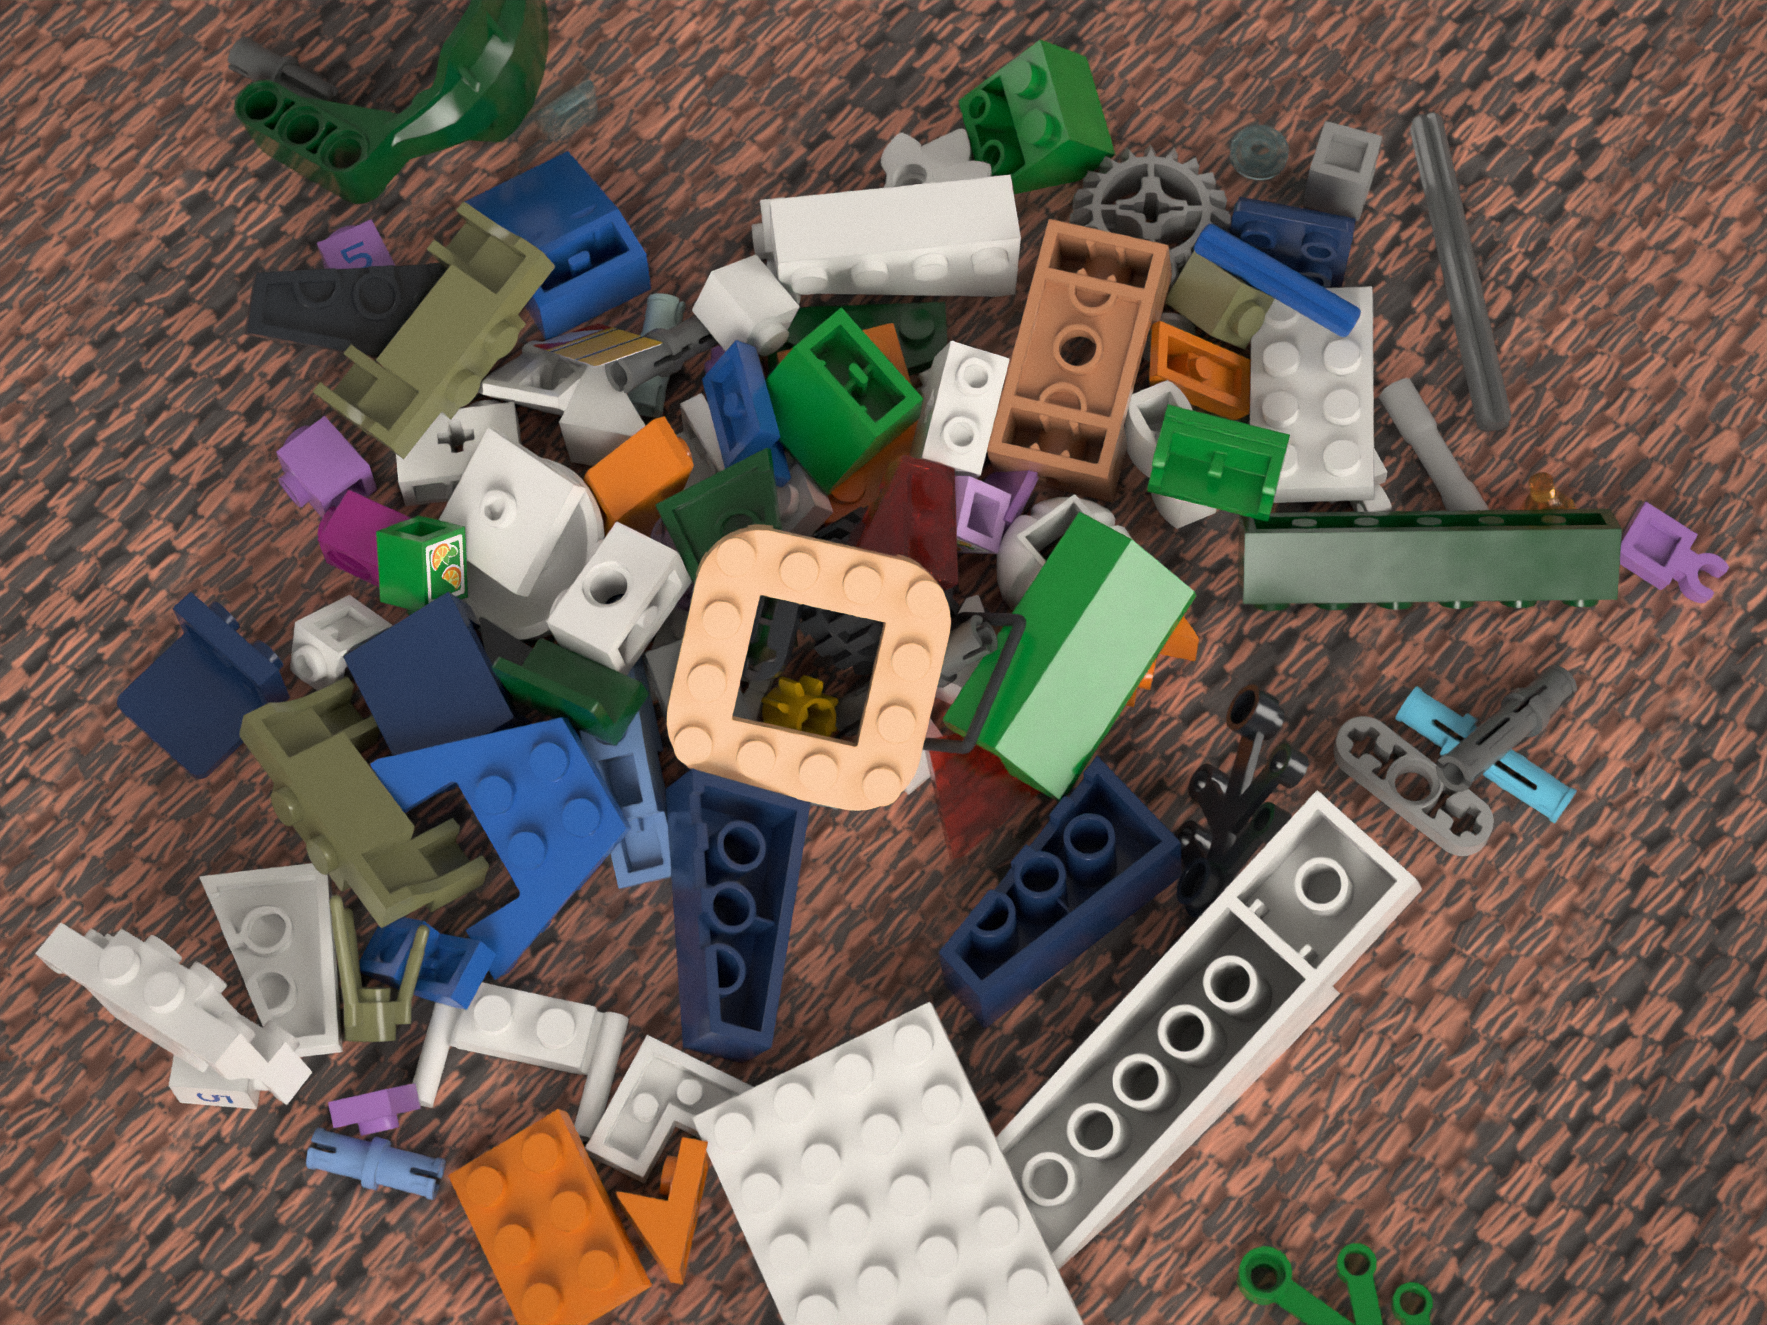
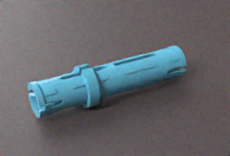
(1549, 798)

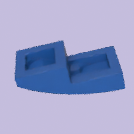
(450, 967)

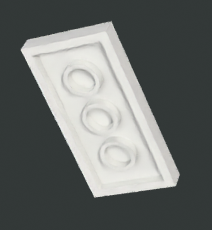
(1322, 396)

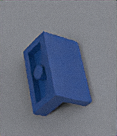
(743, 409)

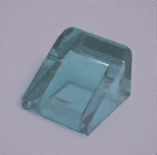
(567, 111)

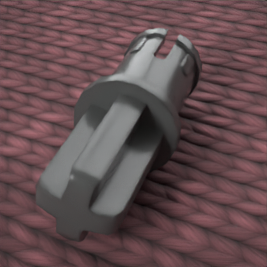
(262, 64)

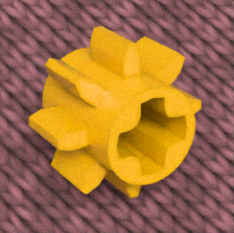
(800, 706)

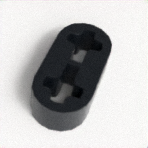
(780, 638)

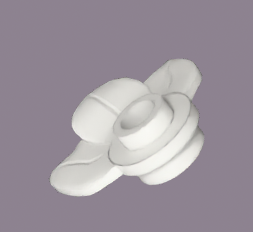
(938, 161)

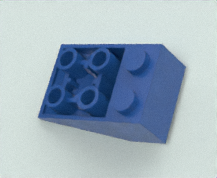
(580, 233)

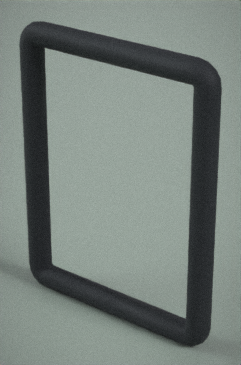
(1018, 625)

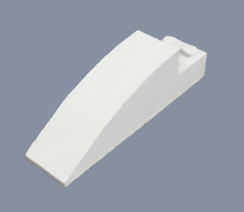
(1203, 1023)

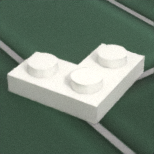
(654, 1097)

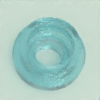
(1259, 165)

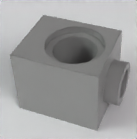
(1342, 170)

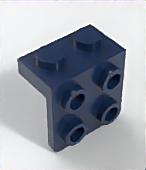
(1300, 238)
(202, 687)

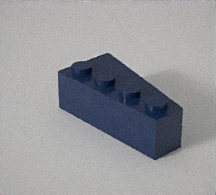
(1062, 895)
(733, 908)

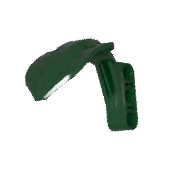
(479, 93)

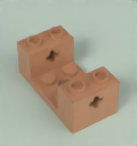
(1069, 416)

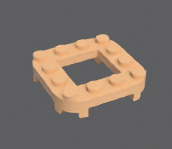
(832, 578)

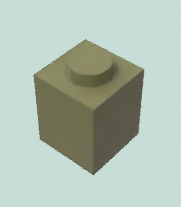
(1219, 301)

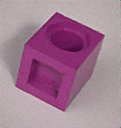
(350, 537)

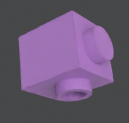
(322, 467)

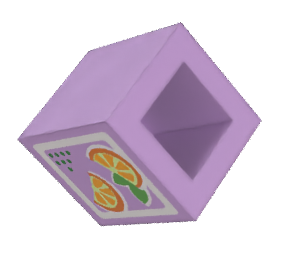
(979, 515)

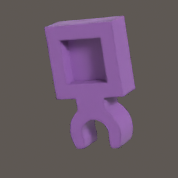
(1660, 550)

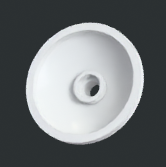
(527, 616)

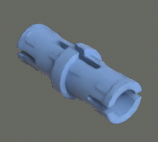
(375, 1163)

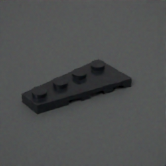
(338, 305)

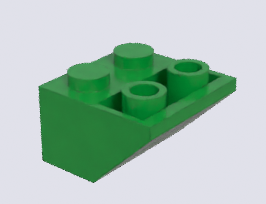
(1038, 119)
(839, 401)

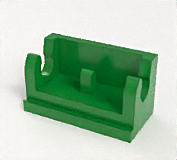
(1218, 462)

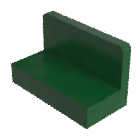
(574, 688)

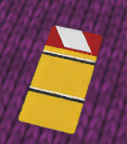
(597, 344)

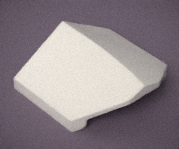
(535, 380)

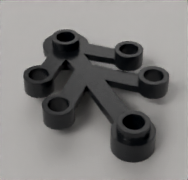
(1229, 803)

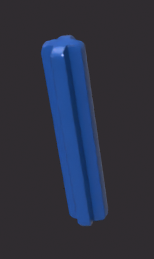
(1277, 280)

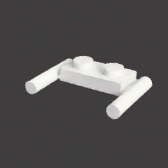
(528, 1031)

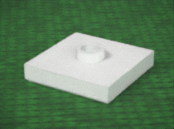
(511, 510)

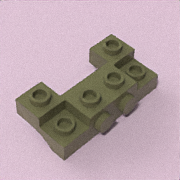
(449, 338)
(347, 813)

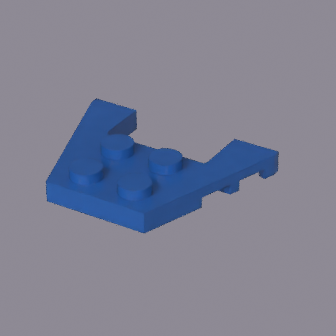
(539, 809)

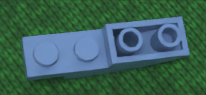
(639, 789)

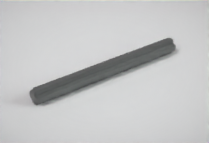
(1460, 273)

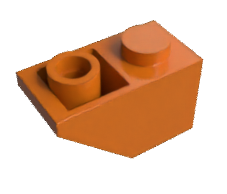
(639, 475)

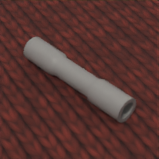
(1421, 432)

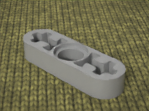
(1411, 761)

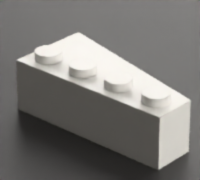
(900, 240)

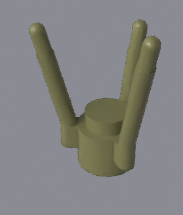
(368, 1010)

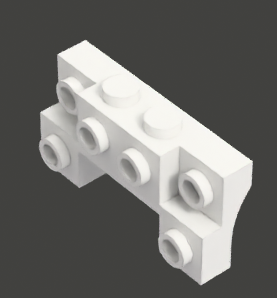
(176, 1006)

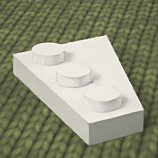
(284, 948)

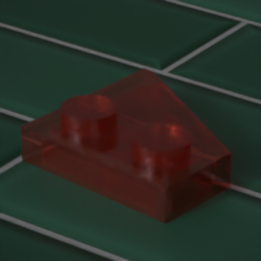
(916, 517)
(973, 795)

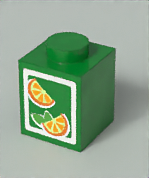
(421, 562)

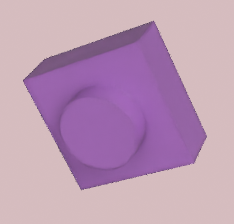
(375, 1110)

